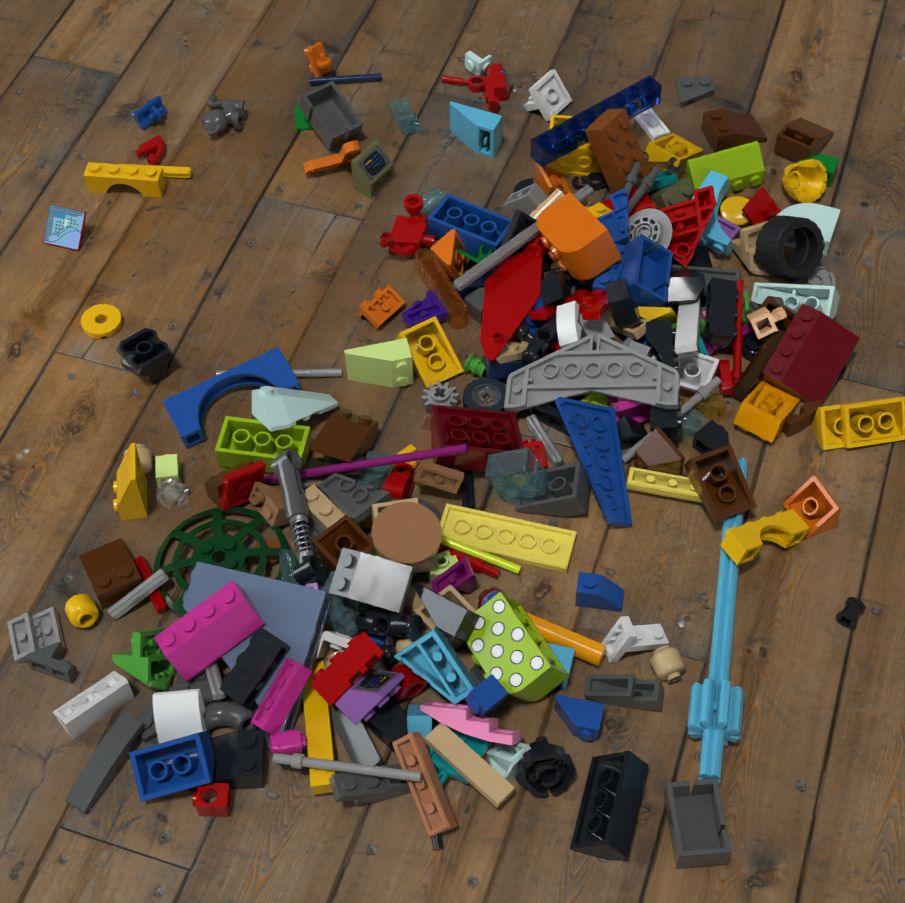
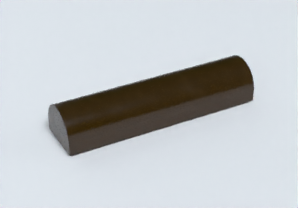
(753, 373)

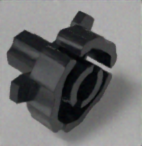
(545, 764)

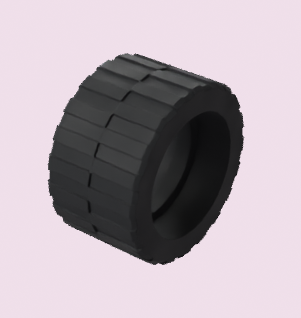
(807, 250)

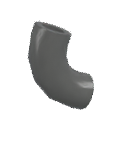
(228, 714)

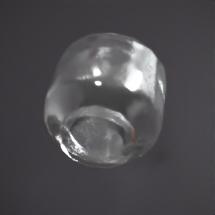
(172, 494)

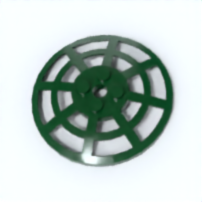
(217, 545)

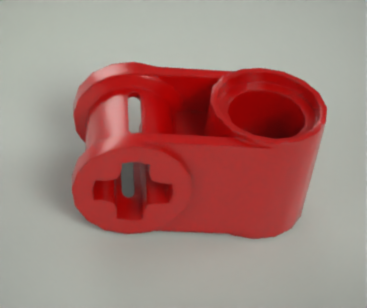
(399, 481)

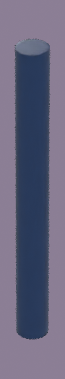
(346, 79)

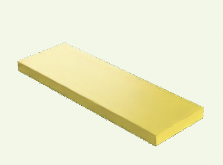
(510, 537)

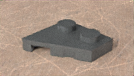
(694, 89)

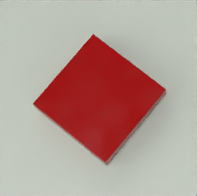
(239, 484)

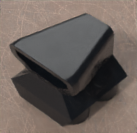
(146, 355)

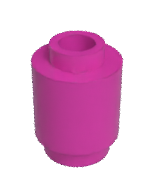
(287, 742)

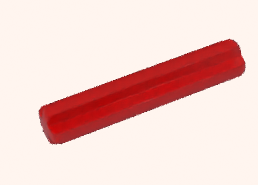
(156, 596)

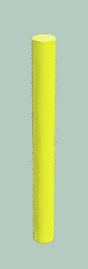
(474, 552)

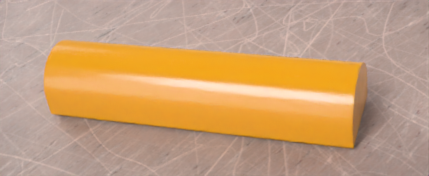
(585, 648)

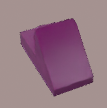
(458, 575)

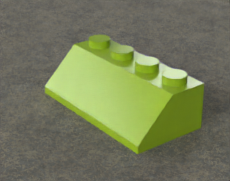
(740, 164)

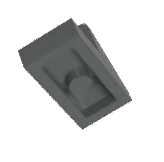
(50, 662)

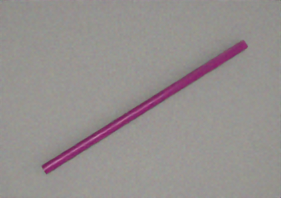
(376, 462)

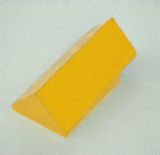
(860, 423)

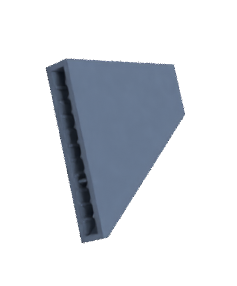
(289, 611)

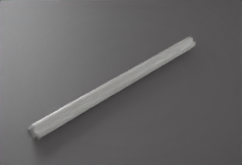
(509, 248)

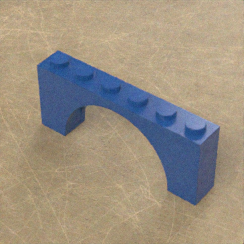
(191, 405)

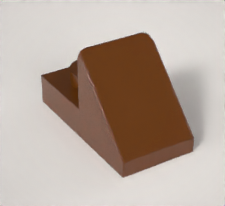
(774, 302)

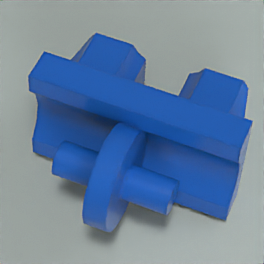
(149, 113)

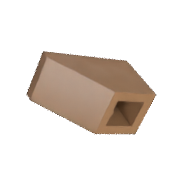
(268, 503)

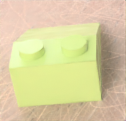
(381, 364)

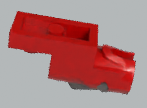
(495, 86)

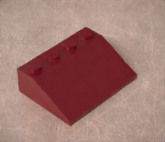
(810, 355)
(481, 429)

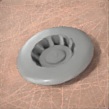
(642, 222)

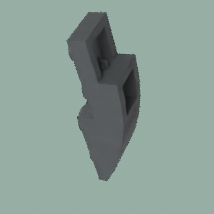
(367, 788)

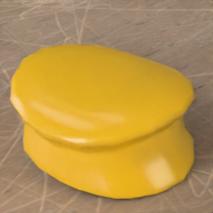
(731, 211)

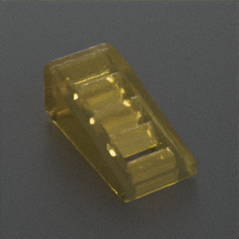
(712, 407)

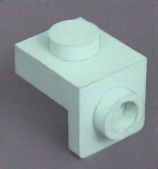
(476, 64)

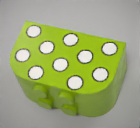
(514, 650)

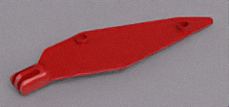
(510, 296)

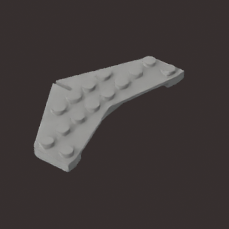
(581, 370)

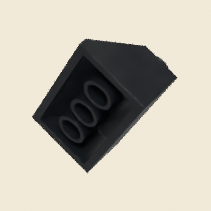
(610, 806)

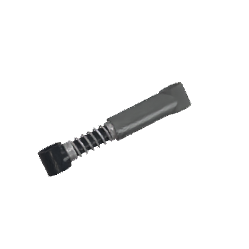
(286, 468)

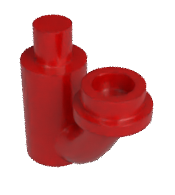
(149, 147)

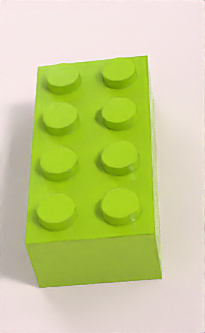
(250, 440)

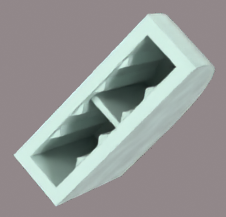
(823, 216)

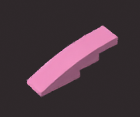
(464, 720)

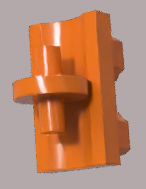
(318, 60)

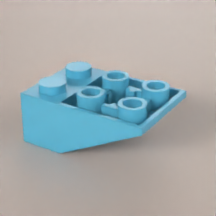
(476, 128)

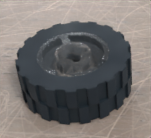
(485, 389)

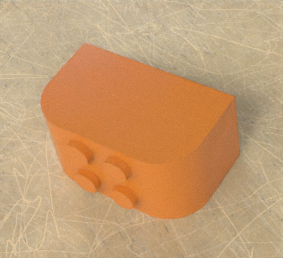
(576, 239)

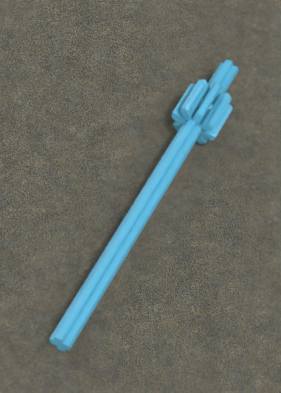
(715, 705)

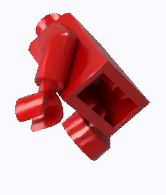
(408, 233)

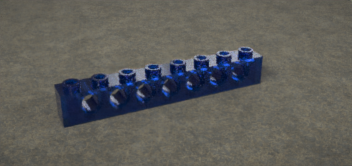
(571, 133)

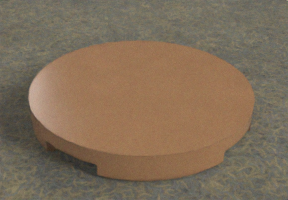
(406, 533)

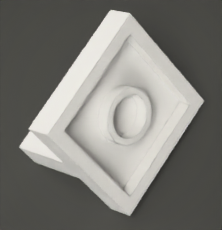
(548, 95)

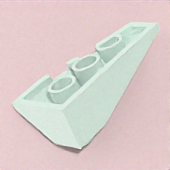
(816, 296)
(282, 407)

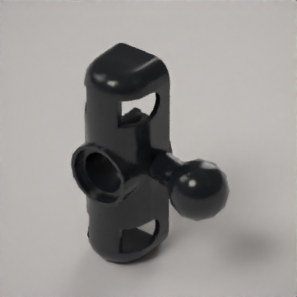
(540, 343)
(377, 624)

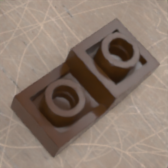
(797, 423)

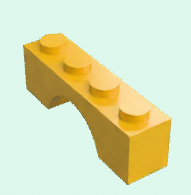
(147, 180)
(745, 541)

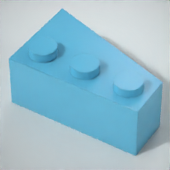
(438, 664)

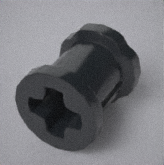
(850, 612)

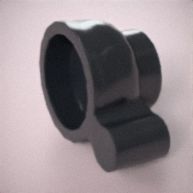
(751, 346)

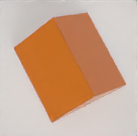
(551, 179)
(447, 255)
(814, 506)

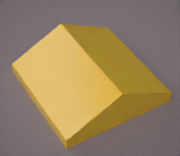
(658, 314)

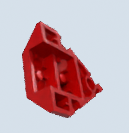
(687, 222)

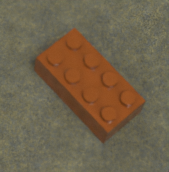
(616, 148)

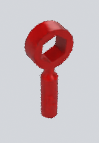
(460, 81)

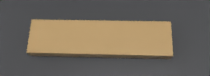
(469, 764)

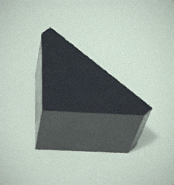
(630, 432)

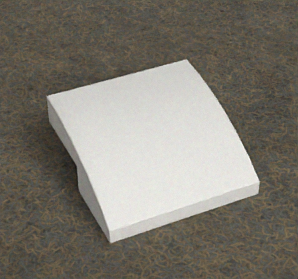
(178, 714)

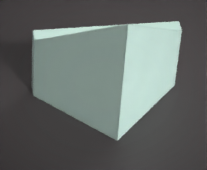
(506, 758)

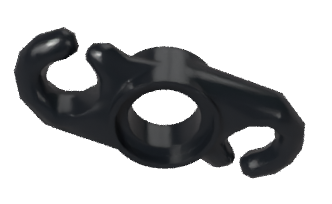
(587, 181)

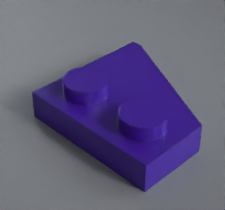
(424, 310)

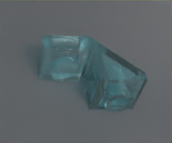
(403, 116)

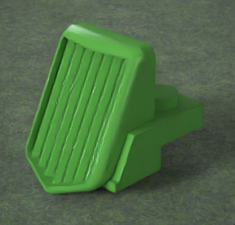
(146, 660)

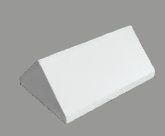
(695, 369)
(94, 704)

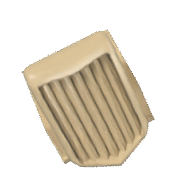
(745, 248)

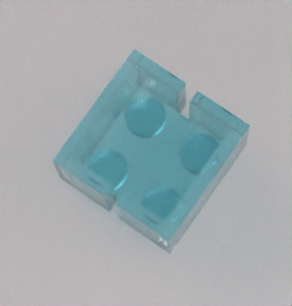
(516, 474)

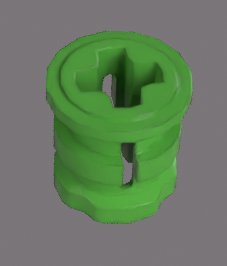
(475, 365)

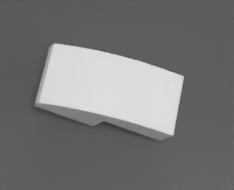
(567, 324)

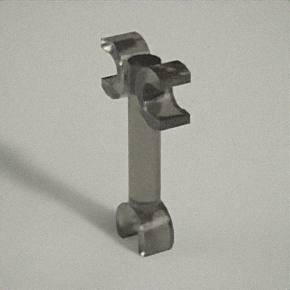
(663, 165)

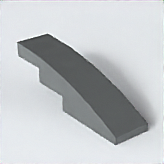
(101, 766)

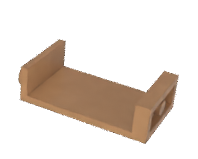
(430, 473)

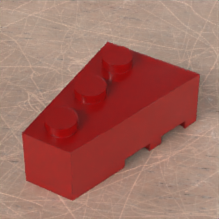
(347, 668)

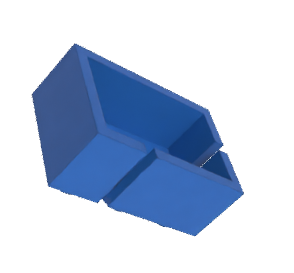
(647, 273)

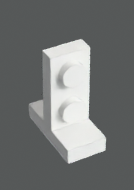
(629, 638)

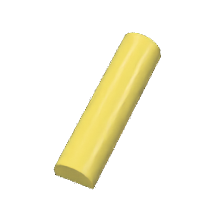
(661, 484)

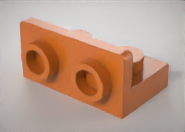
(382, 306)

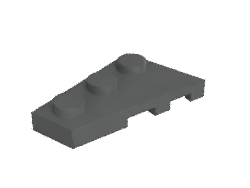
(351, 496)

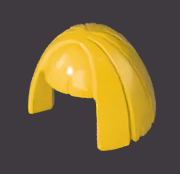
(805, 180)

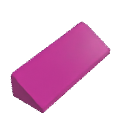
(281, 696)

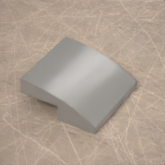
(34, 632)

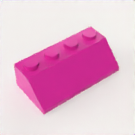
(210, 630)

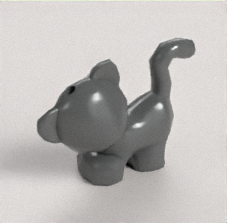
(219, 119)

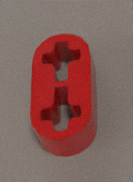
(724, 373)

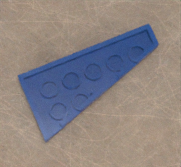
(598, 446)

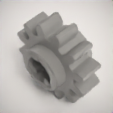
(440, 396)

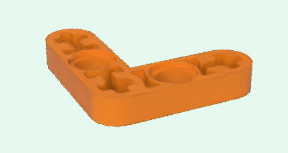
(347, 153)

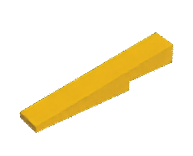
(318, 733)

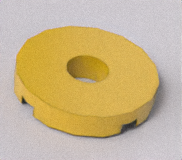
(101, 312)

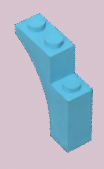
(713, 235)

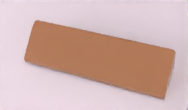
(429, 792)

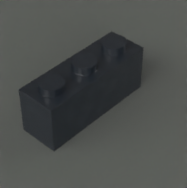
(721, 312)
(254, 667)

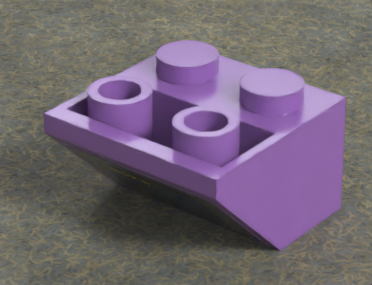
(368, 694)

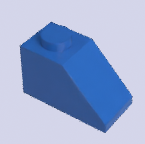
(598, 593)
(486, 696)
(580, 716)

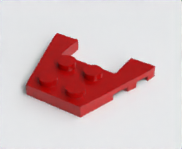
(591, 305)

